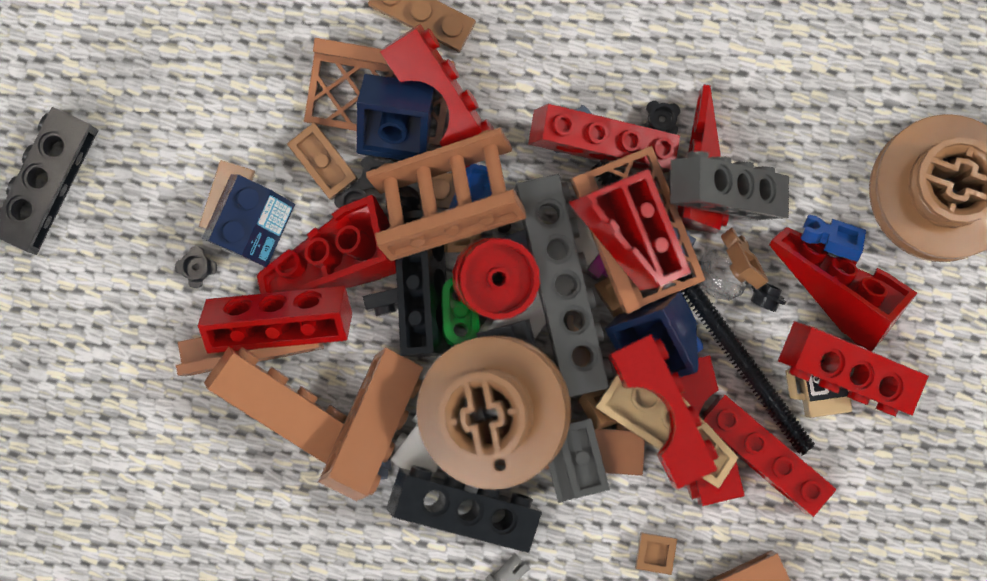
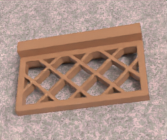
(358, 57)
(624, 288)

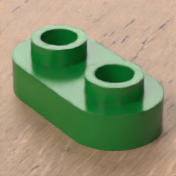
(455, 314)

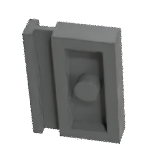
(579, 465)

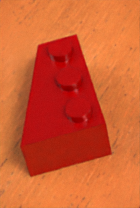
(635, 230)

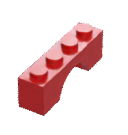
(417, 59)
(698, 389)
(685, 452)

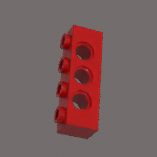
(599, 137)
(276, 319)
(900, 384)
(768, 456)

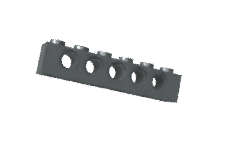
(554, 193)

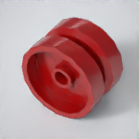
(502, 298)

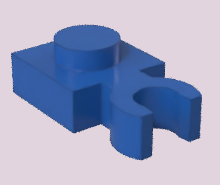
(839, 237)

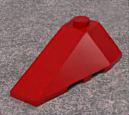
(704, 138)
(334, 255)
(855, 301)

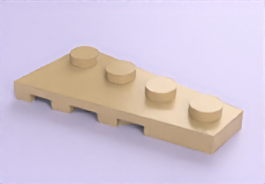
(649, 419)

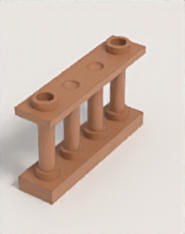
(454, 224)

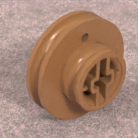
(916, 202)
(529, 403)

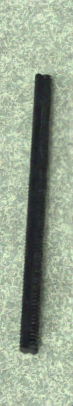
(737, 352)

